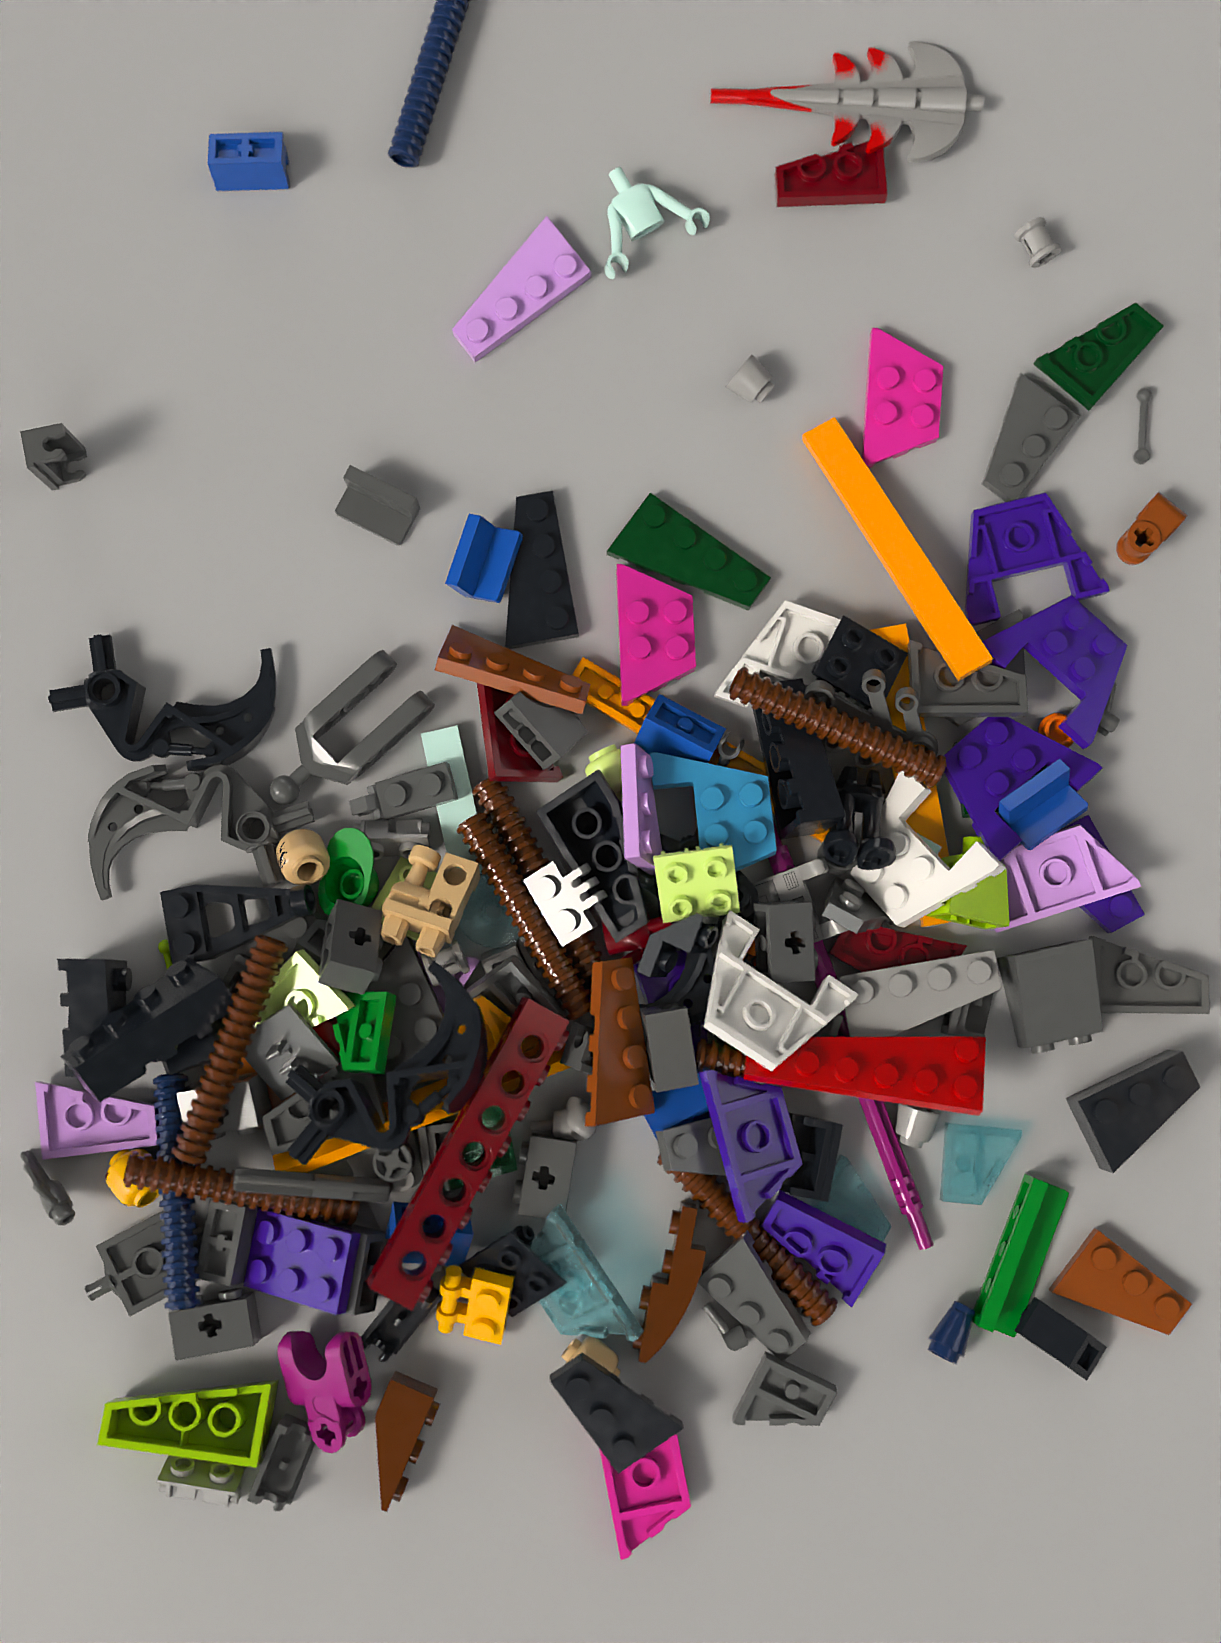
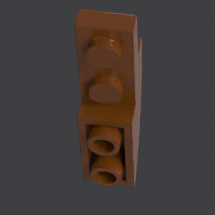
(669, 1297)

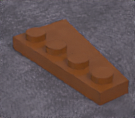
(501, 668)
(620, 1069)

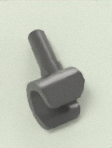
(1109, 721)
(726, 752)
(733, 1338)

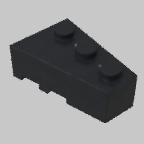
(93, 991)
(1132, 1106)

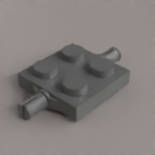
(135, 1265)

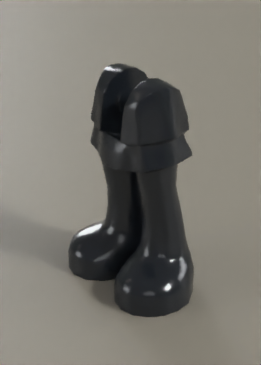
(841, 844)

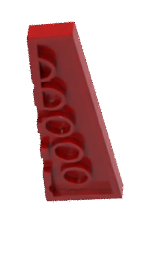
(911, 1071)

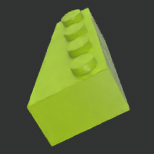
(202, 1424)

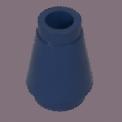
(952, 1333)

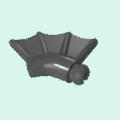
(51, 1191)

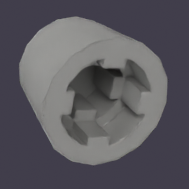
(751, 381)
(916, 1124)

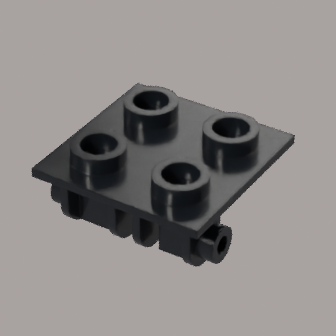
(851, 654)
(515, 1258)

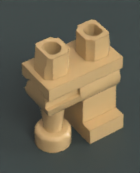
(431, 911)

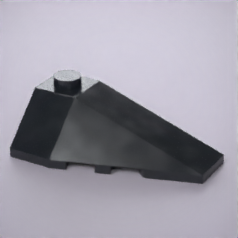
(590, 830)

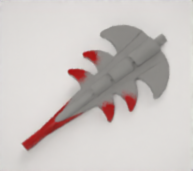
(928, 101)

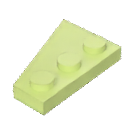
(300, 987)

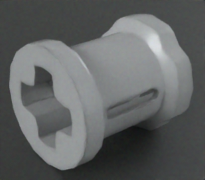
(1037, 242)
(451, 958)

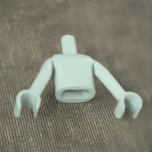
(637, 212)

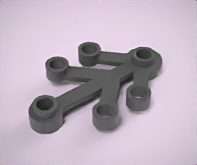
(881, 715)

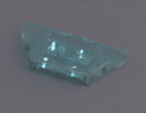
(589, 1298)

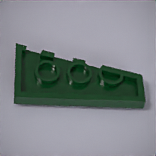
(675, 547)

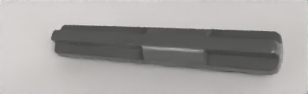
(311, 1185)

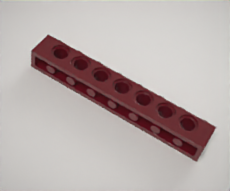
(414, 1285)

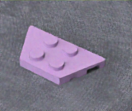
(1062, 875)

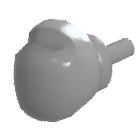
(568, 1122)

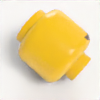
(115, 1176)

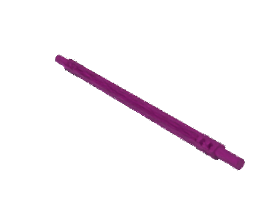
(874, 1110)

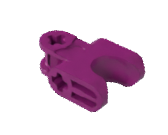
(328, 1388)

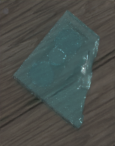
(974, 1160)
(853, 1202)

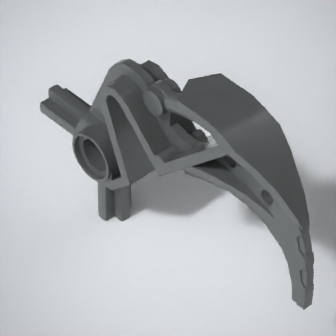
(239, 810)

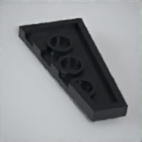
(539, 581)

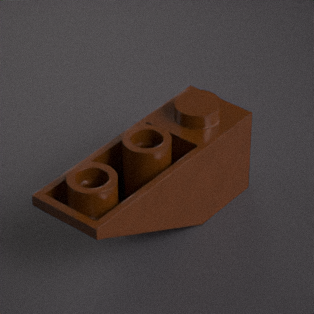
(398, 1423)

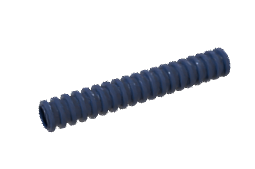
(427, 82)
(177, 1210)

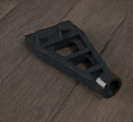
(188, 922)

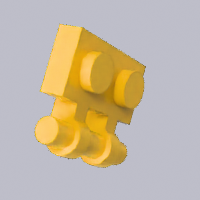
(487, 1305)

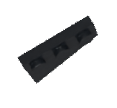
(613, 1414)

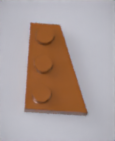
(1120, 1285)

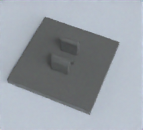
(283, 1045)

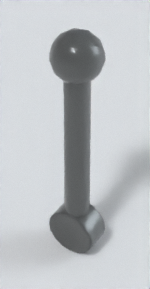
(1142, 454)

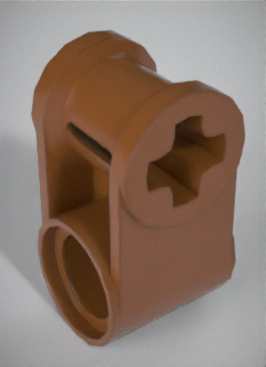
(1151, 528)

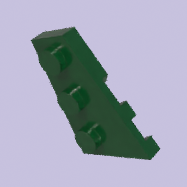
(1097, 358)

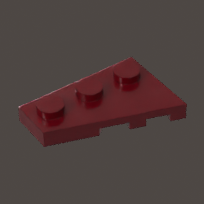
(833, 179)
(504, 753)
(889, 948)

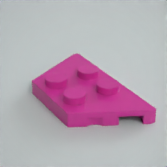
(899, 400)
(652, 633)
(646, 1495)

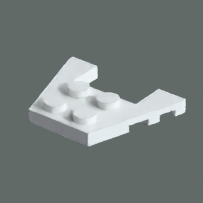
(786, 647)
(918, 876)
(758, 1012)

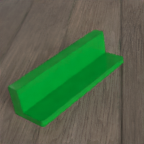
(1019, 1255)

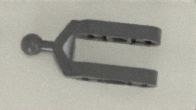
(332, 709)

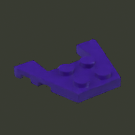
(1020, 540)
(1075, 651)
(996, 762)

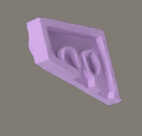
(639, 808)
(81, 1125)

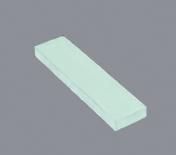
(446, 746)

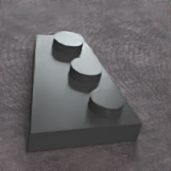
(291, 1117)
(691, 1148)
(752, 1297)

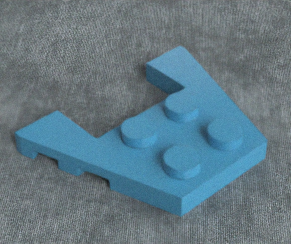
(729, 805)

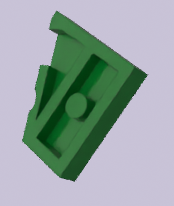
(365, 1032)

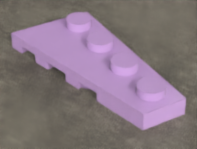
(526, 287)

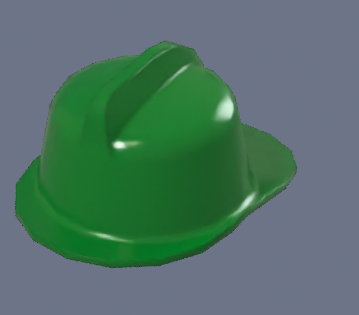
(350, 871)

